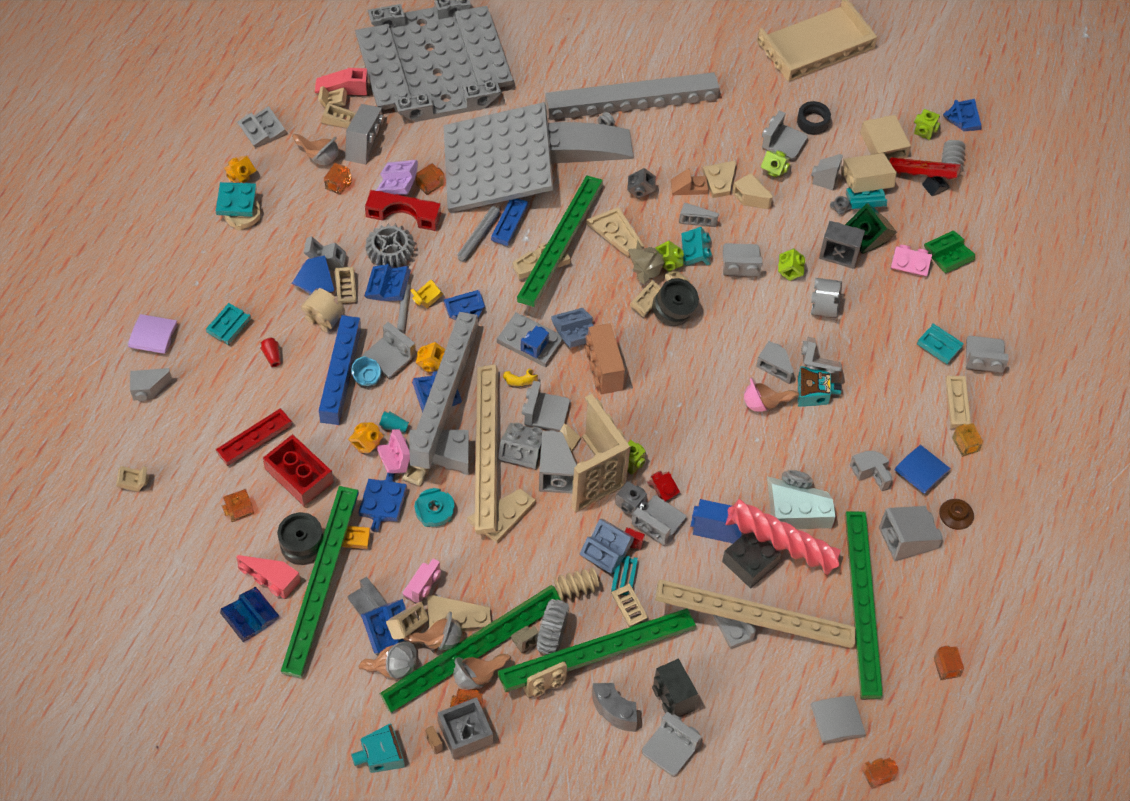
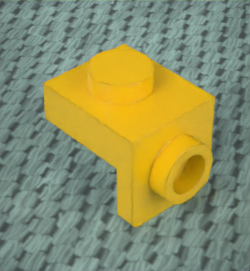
(427, 294)

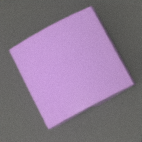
(398, 177)
(152, 333)

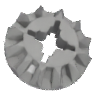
(797, 478)

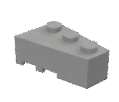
(362, 133)

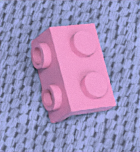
(911, 261)
(395, 454)
(422, 581)

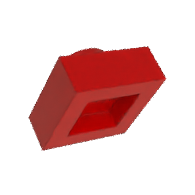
(638, 538)

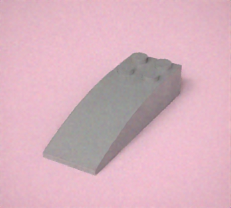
(588, 142)

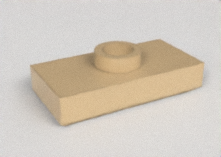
(644, 300)

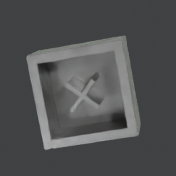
(841, 244)
(465, 728)

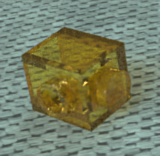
(967, 439)

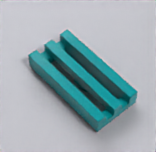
(627, 560)

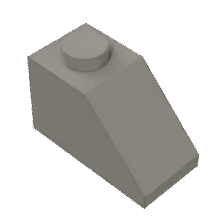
(827, 171)
(775, 362)
(148, 383)

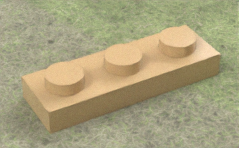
(957, 401)

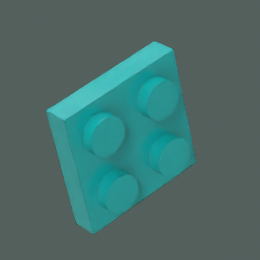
(236, 199)

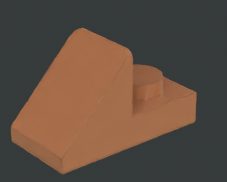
(689, 185)

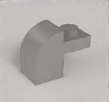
(333, 252)
(872, 464)

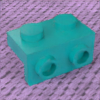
(696, 246)

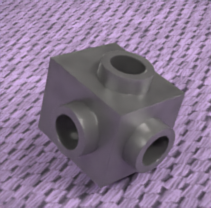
(641, 183)
(630, 498)

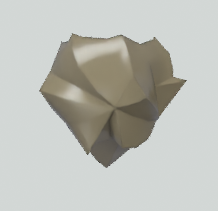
(646, 262)

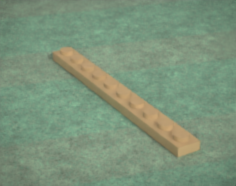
(486, 450)
(755, 613)

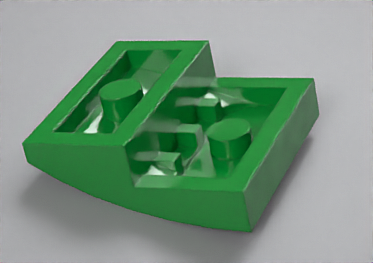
(949, 251)

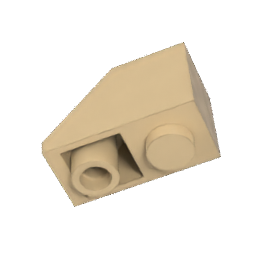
(752, 193)

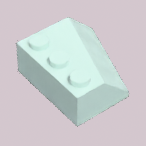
(800, 506)

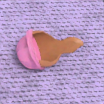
(761, 397)

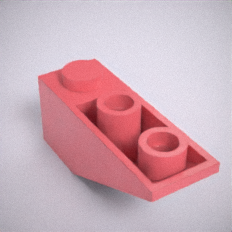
(351, 79)
(274, 574)

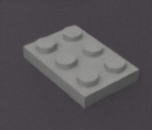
(518, 328)

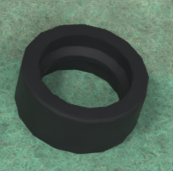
(811, 127)

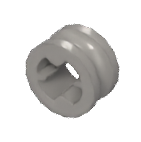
(606, 119)

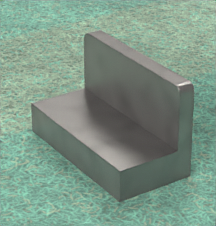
(366, 597)

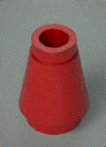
(271, 351)

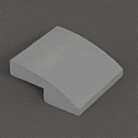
(262, 127)
(837, 719)

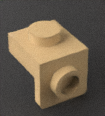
(335, 97)
(132, 478)

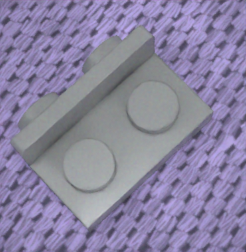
(735, 632)

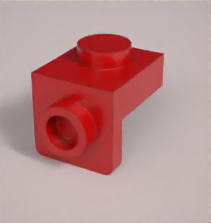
(664, 485)

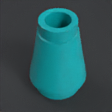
(392, 422)

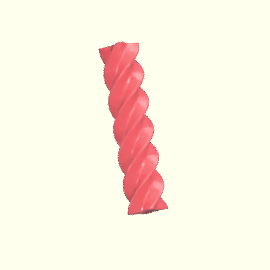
(783, 536)

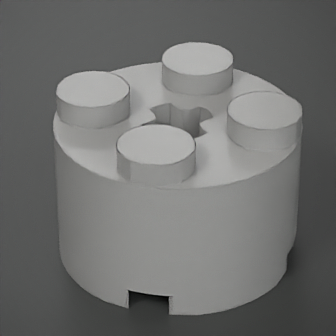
(826, 297)

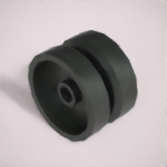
(675, 302)
(300, 538)

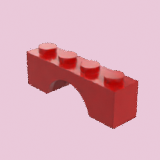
(382, 204)

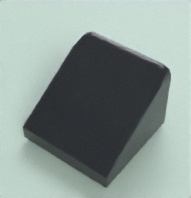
(935, 185)

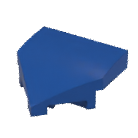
(964, 115)
(314, 274)
(466, 303)

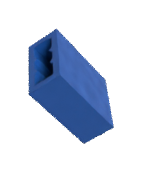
(710, 522)

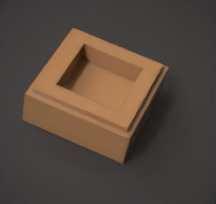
(433, 740)

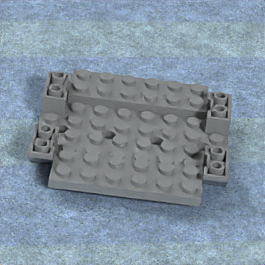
(463, 52)

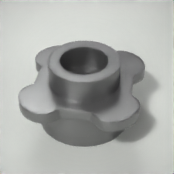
(840, 204)

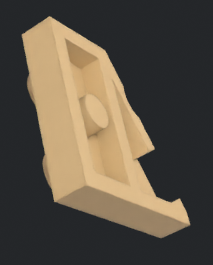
(719, 178)

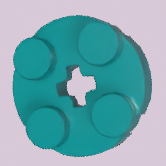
(434, 518)

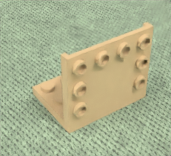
(608, 467)

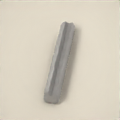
(478, 234)

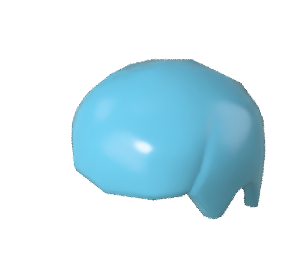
(366, 371)

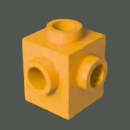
(239, 169)
(430, 357)
(366, 437)

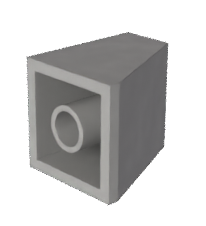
(556, 464)
(909, 531)

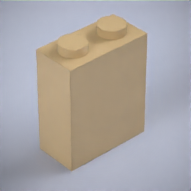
(885, 137)
(868, 172)

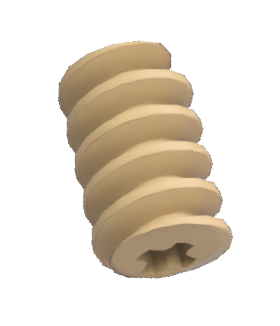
(577, 583)

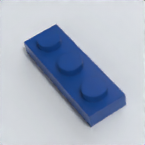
(509, 221)

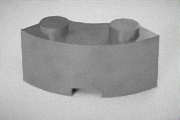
(613, 707)

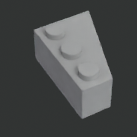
(451, 450)

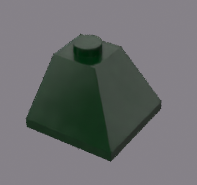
(876, 228)

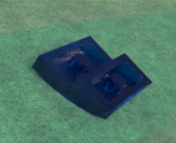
(249, 614)

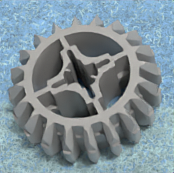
(391, 251)
(552, 626)

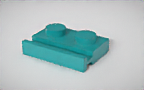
(875, 198)
(228, 323)
(940, 343)

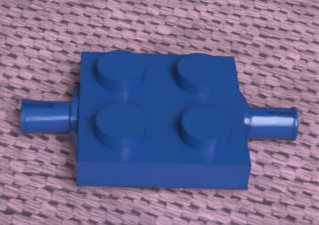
(382, 500)

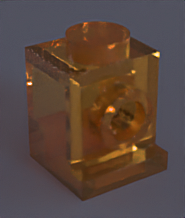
(880, 772)

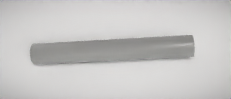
(403, 310)

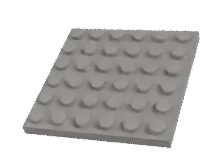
(497, 157)

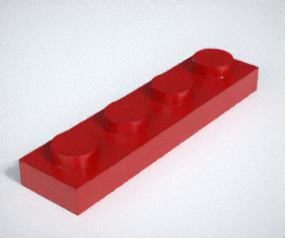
(928, 168)
(254, 437)

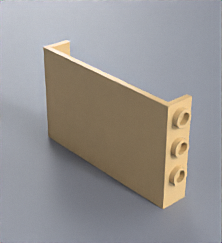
(818, 41)

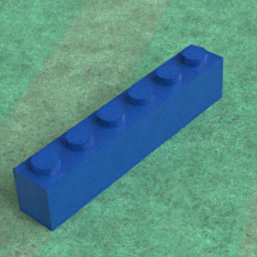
(340, 370)

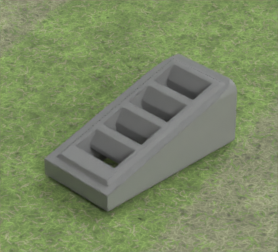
(698, 216)

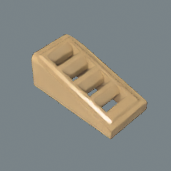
(330, 113)
(344, 272)
(637, 620)
(397, 626)

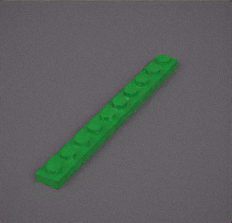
(559, 241)
(319, 582)
(863, 606)
(473, 646)
(600, 648)

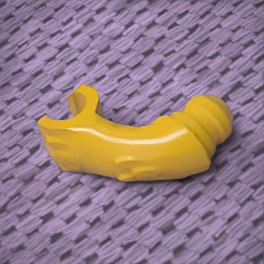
(514, 380)

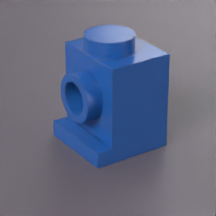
(535, 341)

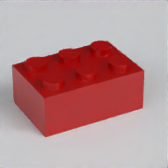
(298, 470)

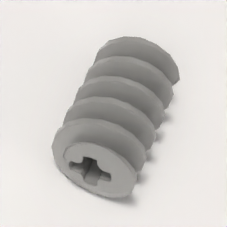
(954, 152)

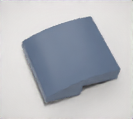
(573, 326)
(606, 546)

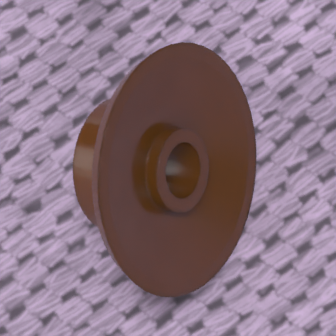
(953, 519)

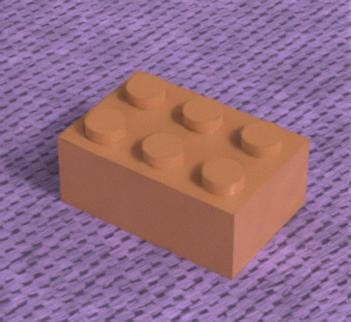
(605, 358)

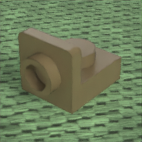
(525, 638)

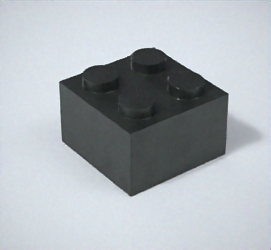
(751, 558)
(675, 689)

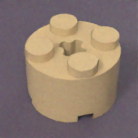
(322, 309)

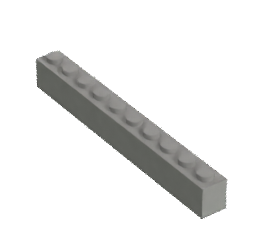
(631, 96)
(443, 390)

